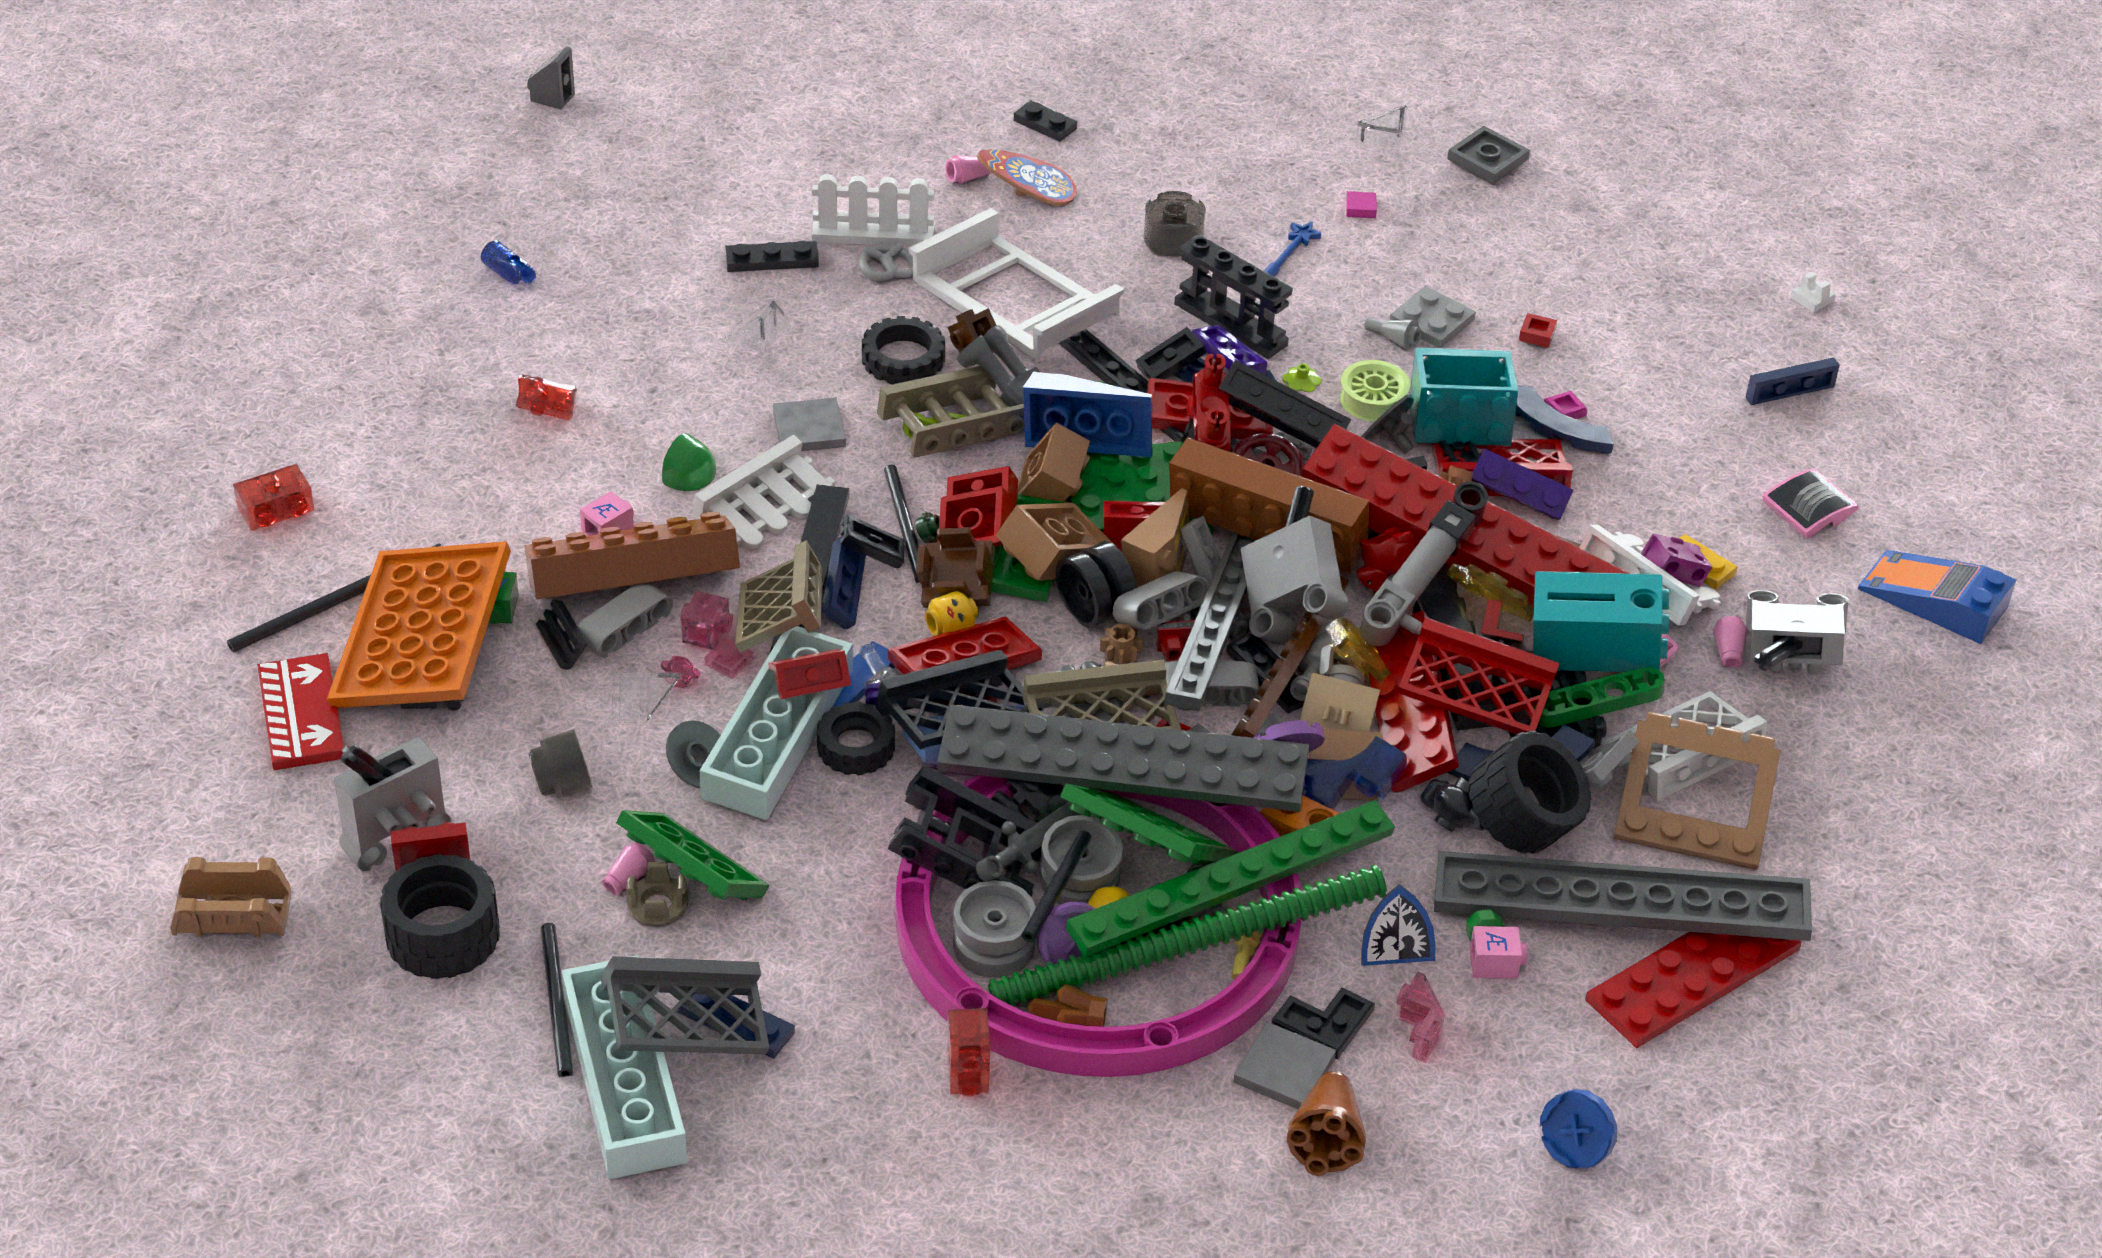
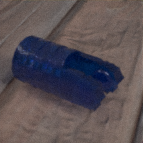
(506, 263)

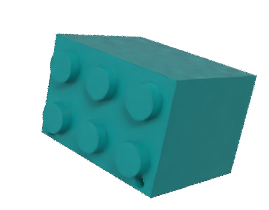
(1463, 396)

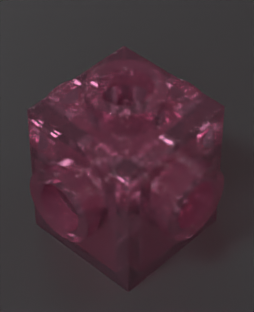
(703, 613)

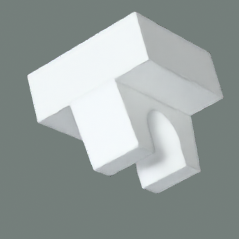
(1812, 293)

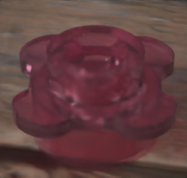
(681, 665)

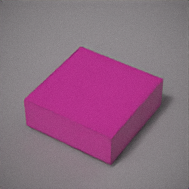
(1361, 204)
(1567, 404)

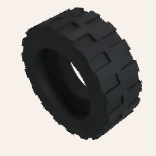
(855, 759)

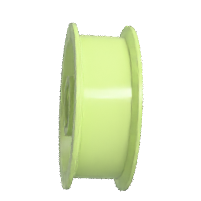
(1372, 388)

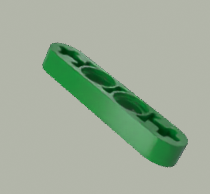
(1600, 701)

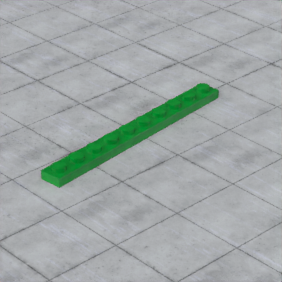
(1228, 878)

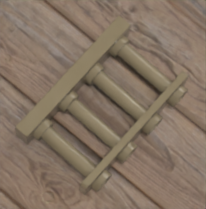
(945, 390)

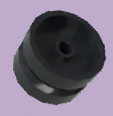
(1093, 582)

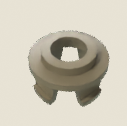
(657, 883)

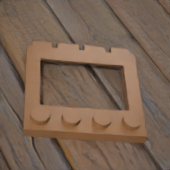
(1690, 834)

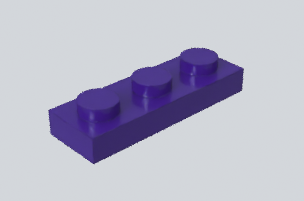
(1221, 342)
(1521, 484)

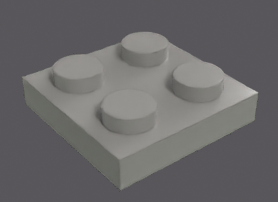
(1436, 315)
(1607, 757)

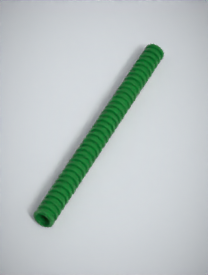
(1192, 936)

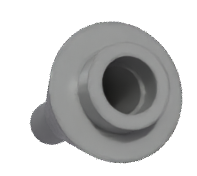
(1402, 332)

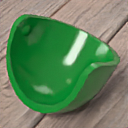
(688, 464)

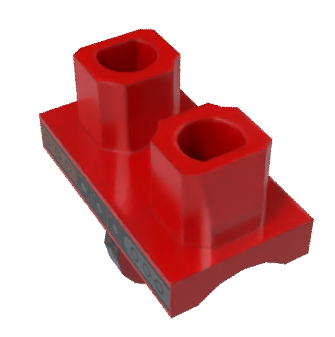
(1173, 636)

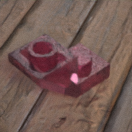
(1424, 1012)

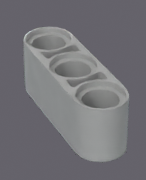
(1160, 600)
(624, 617)
(1231, 685)

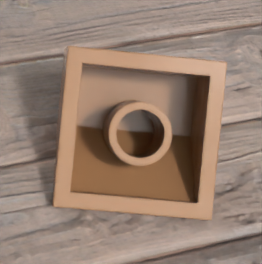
(1054, 465)

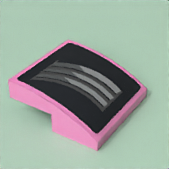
(1809, 502)

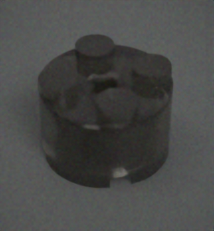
(1172, 222)

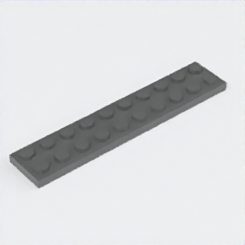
(1124, 757)
(1624, 895)

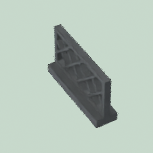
(682, 980)

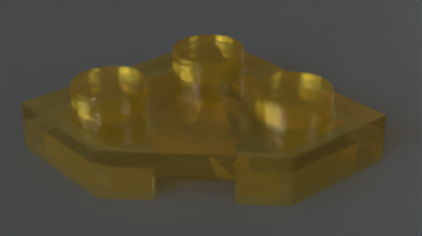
(1492, 588)
(1349, 642)

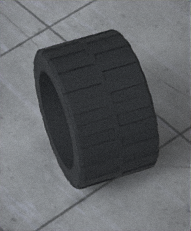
(1509, 810)
(448, 947)

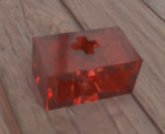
(273, 497)
(968, 1051)

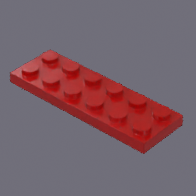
(1409, 724)
(1682, 980)

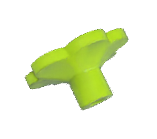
(1302, 378)

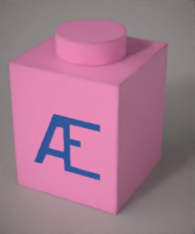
(605, 513)
(1497, 952)

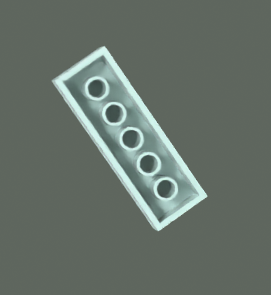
(768, 733)
(626, 1089)

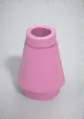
(964, 169)
(1730, 639)
(631, 862)

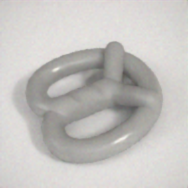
(885, 255)

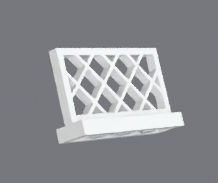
(1687, 767)

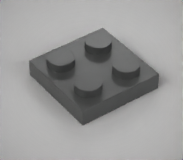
(1488, 154)

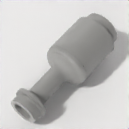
(1309, 664)

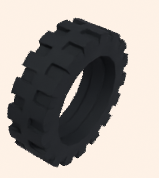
(903, 330)

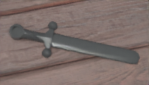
(1021, 845)

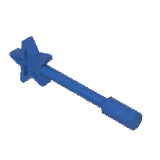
(1298, 235)

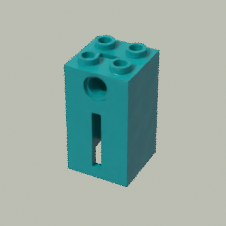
(1600, 620)

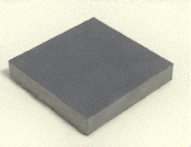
(812, 422)
(1283, 1065)

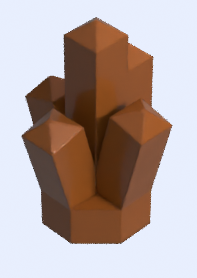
(1072, 1008)

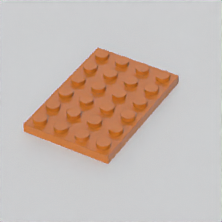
(420, 625)

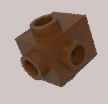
(970, 327)

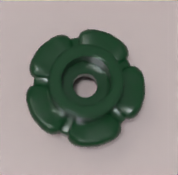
(927, 527)

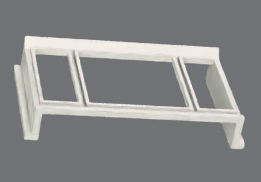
(1049, 326)

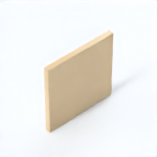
(1339, 704)

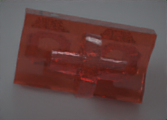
(546, 397)

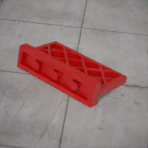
(1549, 465)
(1486, 659)

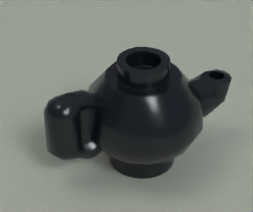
(1451, 804)

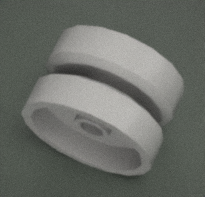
(1097, 867)
(990, 926)

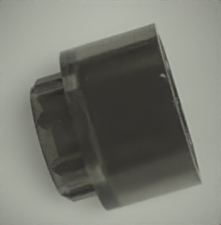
(560, 765)

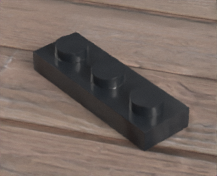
(772, 256)

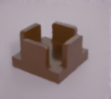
(956, 565)

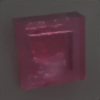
(727, 659)

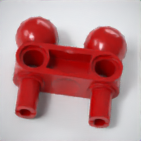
(1209, 405)

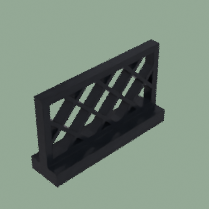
(948, 683)

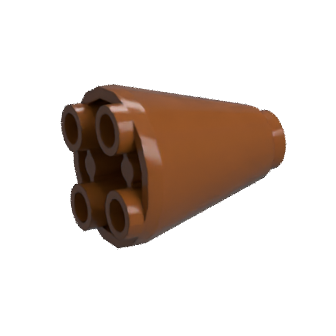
(1328, 1127)

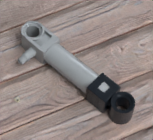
(1445, 537)

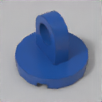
(1578, 1128)

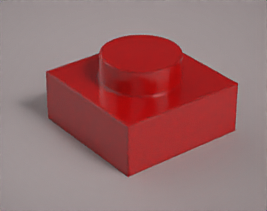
(1537, 330)

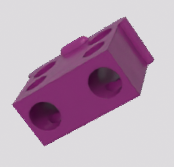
(1677, 558)

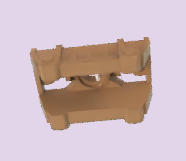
(234, 898)

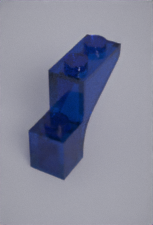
(1372, 770)

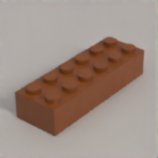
(1258, 498)
(631, 555)

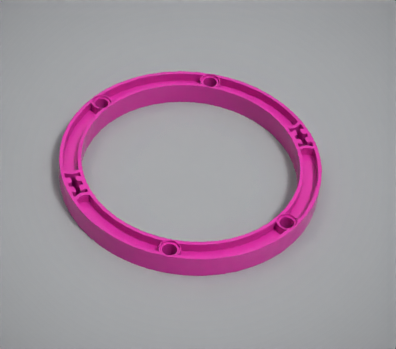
(1098, 1049)

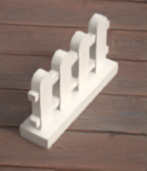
(872, 228)
(756, 478)
(1624, 553)

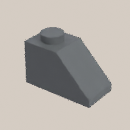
(553, 81)

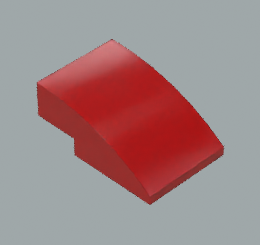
(979, 502)

